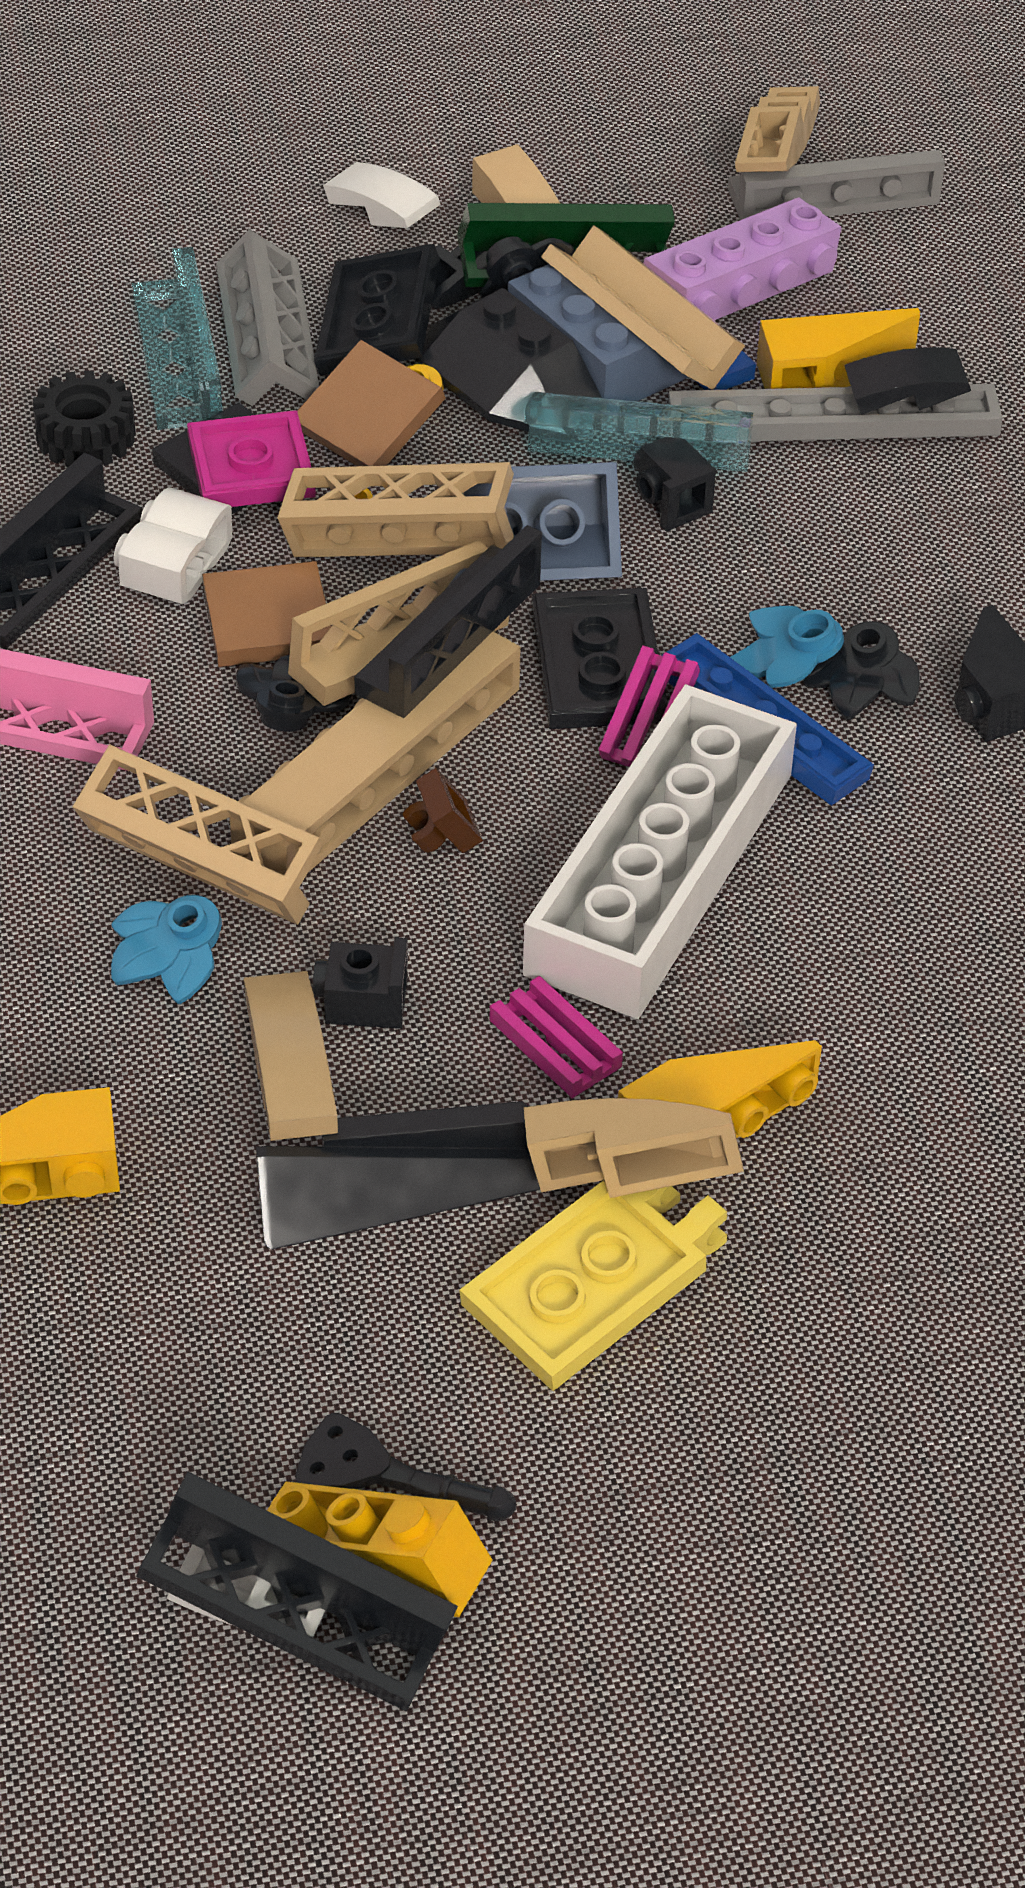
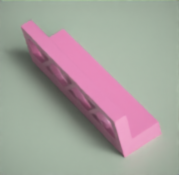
(83, 696)

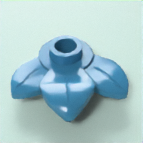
(789, 643)
(159, 946)

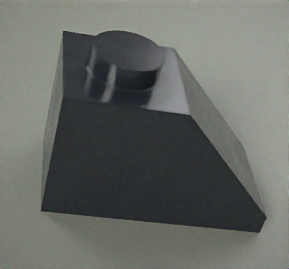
(993, 678)

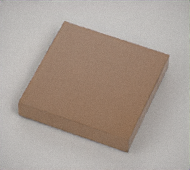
(369, 407)
(255, 608)

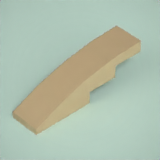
(778, 129)
(290, 1056)

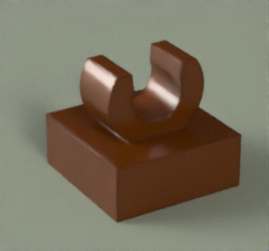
(443, 814)

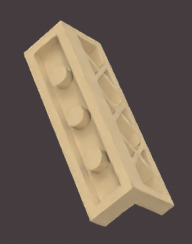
(648, 307)
(391, 519)
(331, 664)
(196, 855)

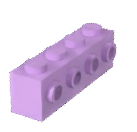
(751, 258)

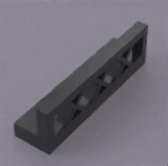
(52, 521)
(452, 625)
(301, 1566)

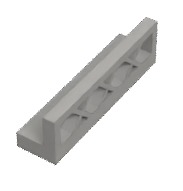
(845, 184)
(265, 320)

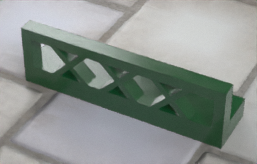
(631, 225)

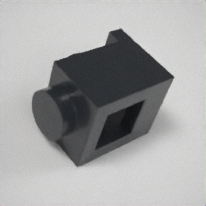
(675, 481)
(363, 984)

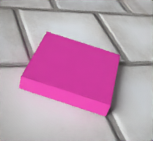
(248, 457)

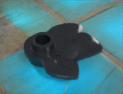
(515, 258)
(860, 673)
(280, 698)

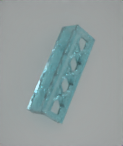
(191, 349)
(622, 427)

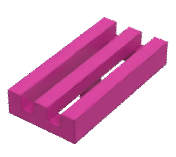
(645, 662)
(564, 1030)

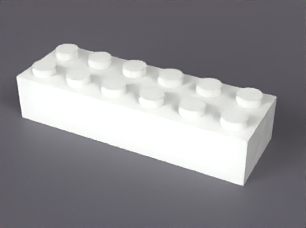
(659, 851)

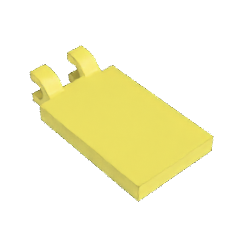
(592, 1277)

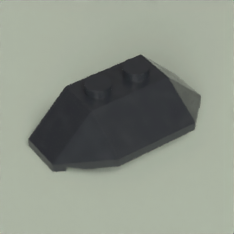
(501, 354)

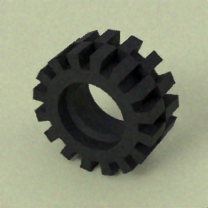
(65, 404)

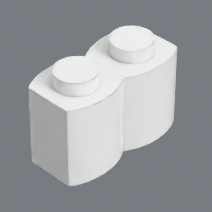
(173, 545)

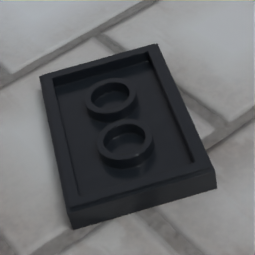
(381, 302)
(588, 652)

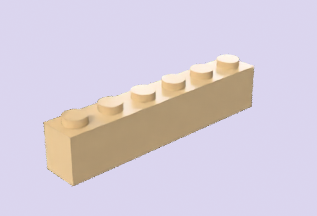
(378, 754)

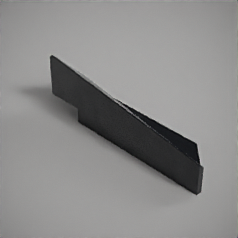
(393, 1171)

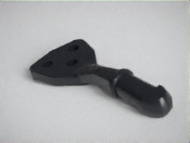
(377, 1467)

